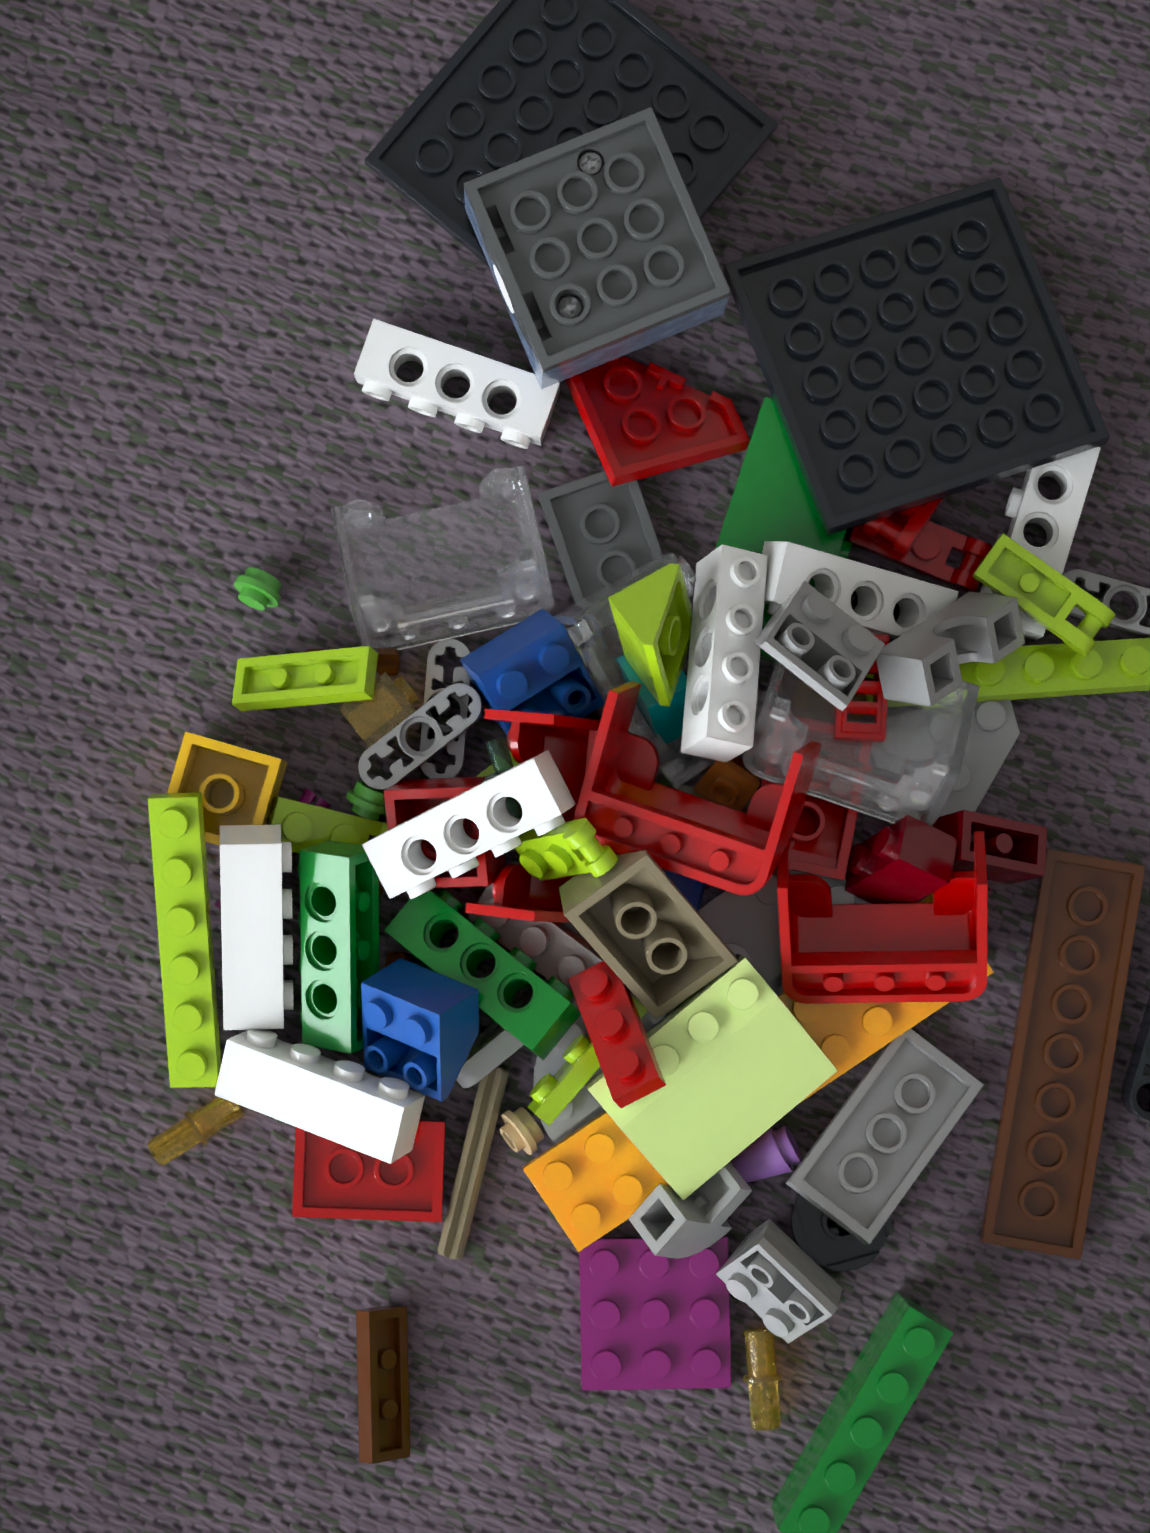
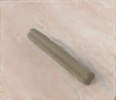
(472, 1164)

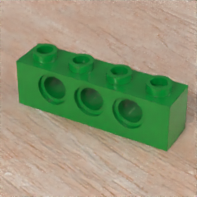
(337, 942)
(537, 1024)

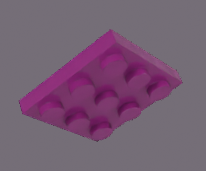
(653, 1317)

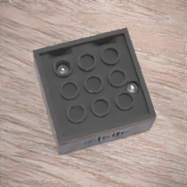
(596, 247)

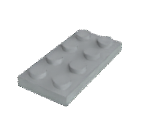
(884, 1135)

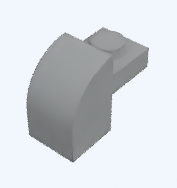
(689, 1226)

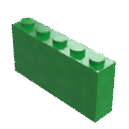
(774, 499)
(861, 1419)

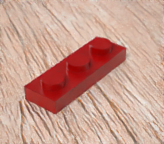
(616, 1034)

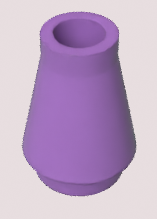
(768, 1155)

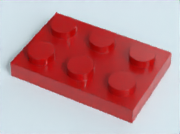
(353, 1185)

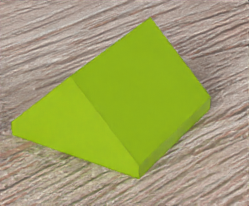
(655, 629)

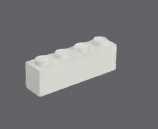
(253, 926)
(320, 1094)

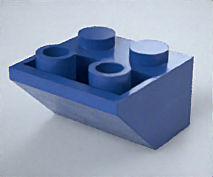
(533, 671)
(418, 1026)

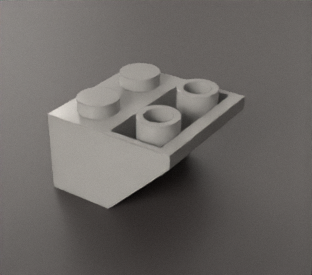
(820, 645)
(780, 1282)

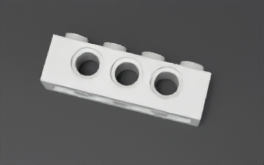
(391, 346)
(1056, 516)
(838, 578)
(724, 654)
(533, 784)

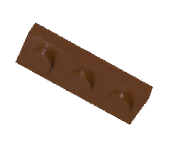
(383, 1383)

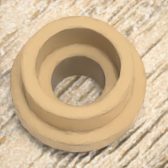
(521, 1131)

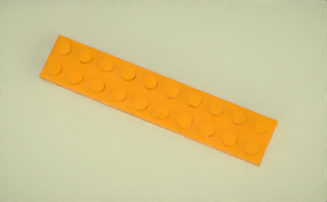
(602, 1178)

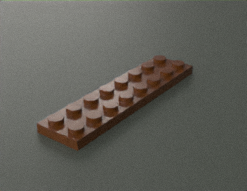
(1062, 1054)

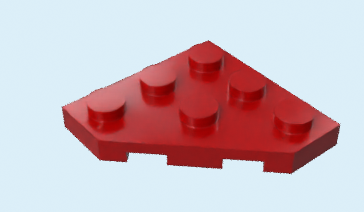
(651, 420)

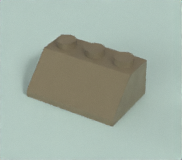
(646, 931)

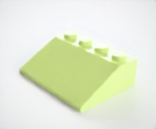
(729, 1071)

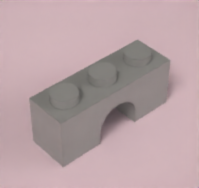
(925, 660)

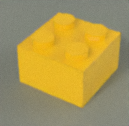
(233, 781)

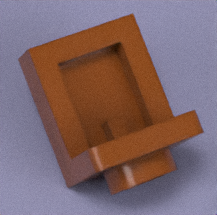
(728, 783)

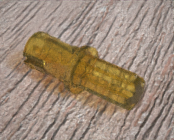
(194, 1129)
(762, 1379)

